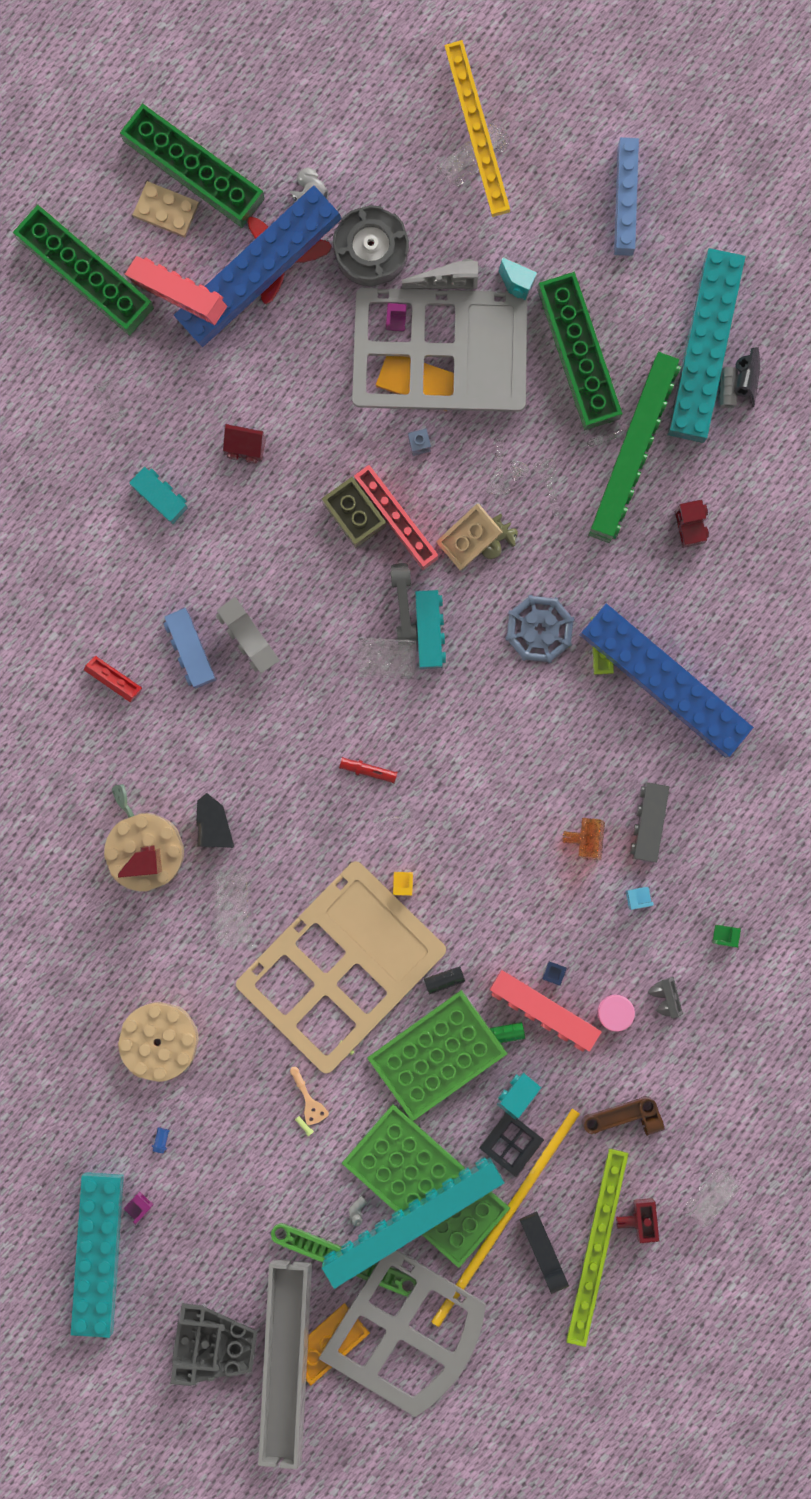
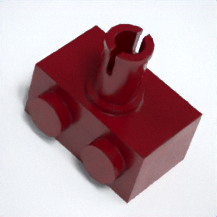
(643, 1219)

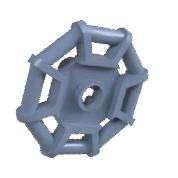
(531, 636)

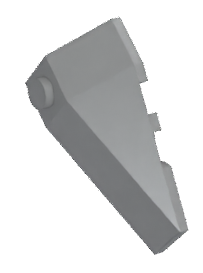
(451, 276)

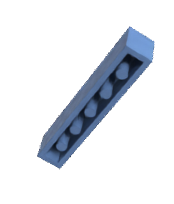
(626, 196)

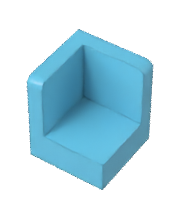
(638, 898)

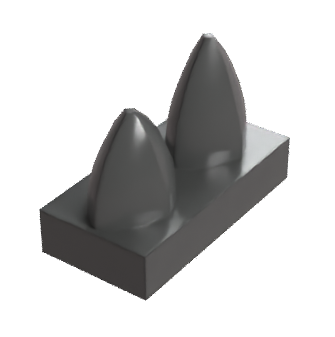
(667, 989)

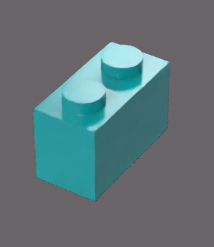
(518, 1096)

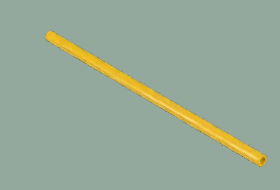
(514, 1204)

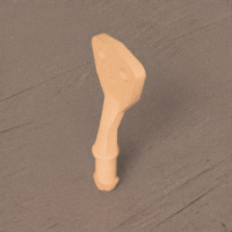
(309, 1102)

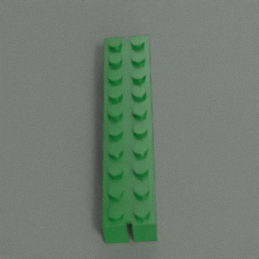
(632, 452)

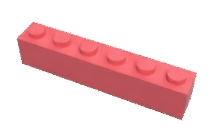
(176, 290)
(396, 517)
(545, 1010)

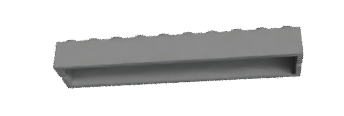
(285, 1364)

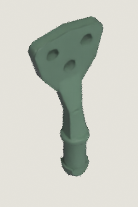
(121, 798)

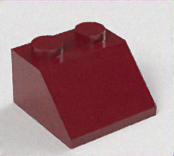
(243, 443)
(143, 862)

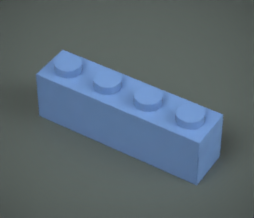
(190, 648)

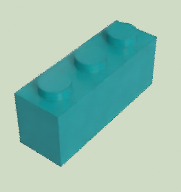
(159, 494)

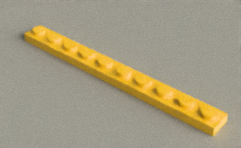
(477, 128)

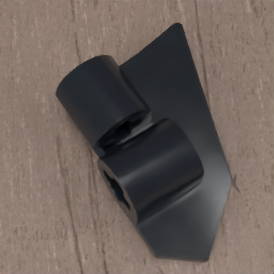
(749, 371)
(212, 824)

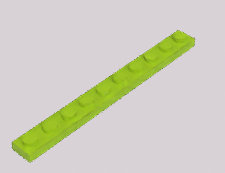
(597, 1247)

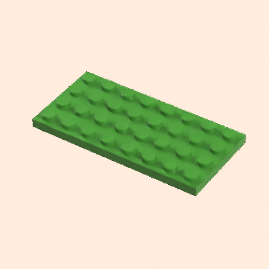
(405, 1164)

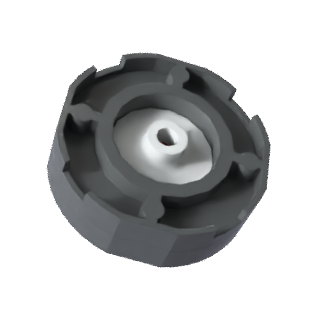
(371, 246)

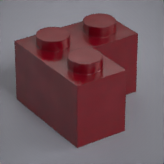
(690, 523)

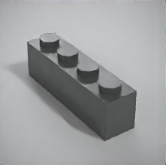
(650, 823)

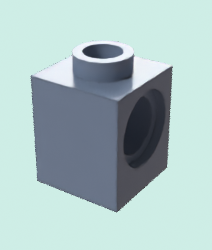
(419, 442)

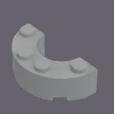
(247, 634)

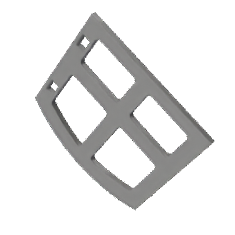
(398, 1329)

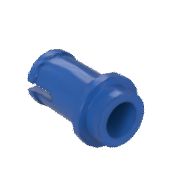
(160, 1140)

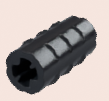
(444, 980)

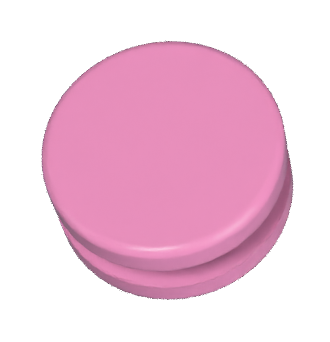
(616, 1013)

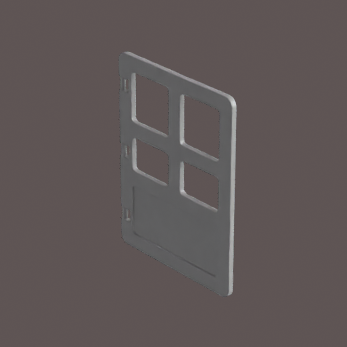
(485, 352)

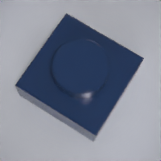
(554, 973)

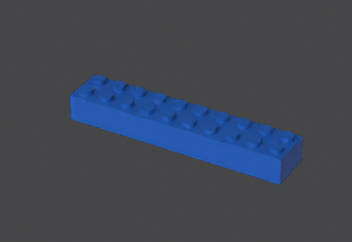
(265, 261)
(666, 681)

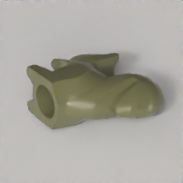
(494, 549)

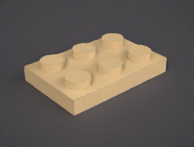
(165, 209)
(469, 537)

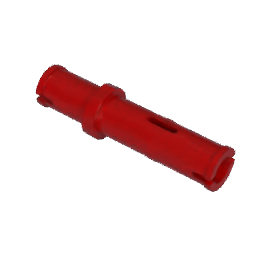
(366, 769)

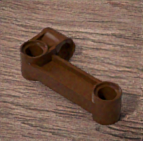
(626, 1113)

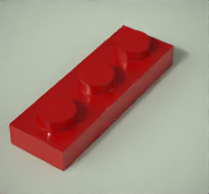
(112, 678)

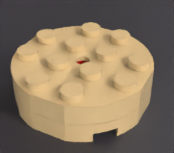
(142, 831)
(154, 1060)

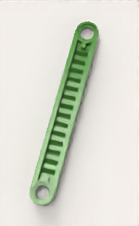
(318, 1247)

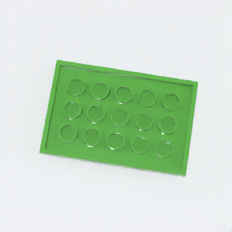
(437, 1055)

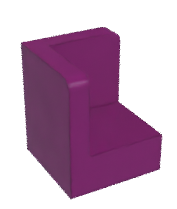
(396, 317)
(138, 1207)

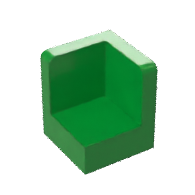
(726, 936)

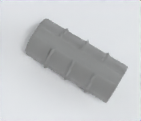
(727, 396)

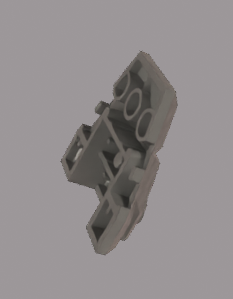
(210, 1346)

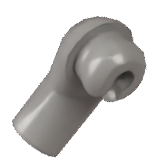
(355, 1211)

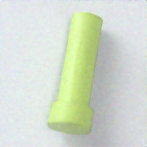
(304, 1126)

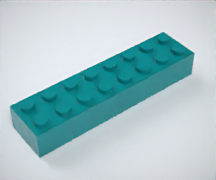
(97, 1255)

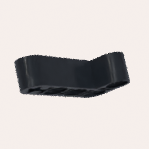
(544, 1252)

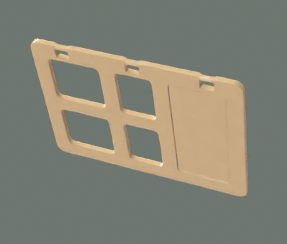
(374, 934)

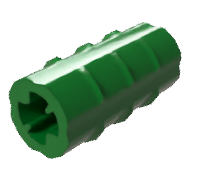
(509, 1032)

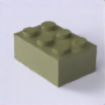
(353, 512)

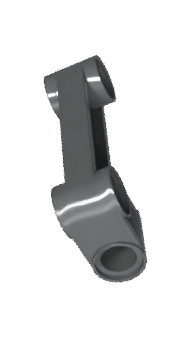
(401, 579)

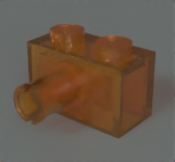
(589, 838)

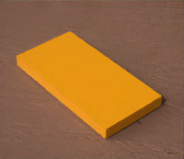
(396, 377)
(320, 1337)

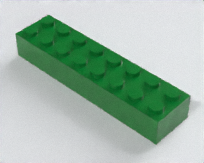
(192, 165)
(83, 270)
(579, 351)

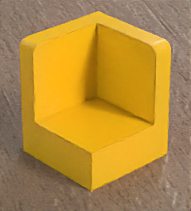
(403, 883)

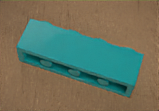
(429, 629)

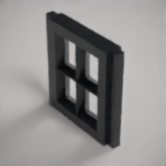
(524, 1155)

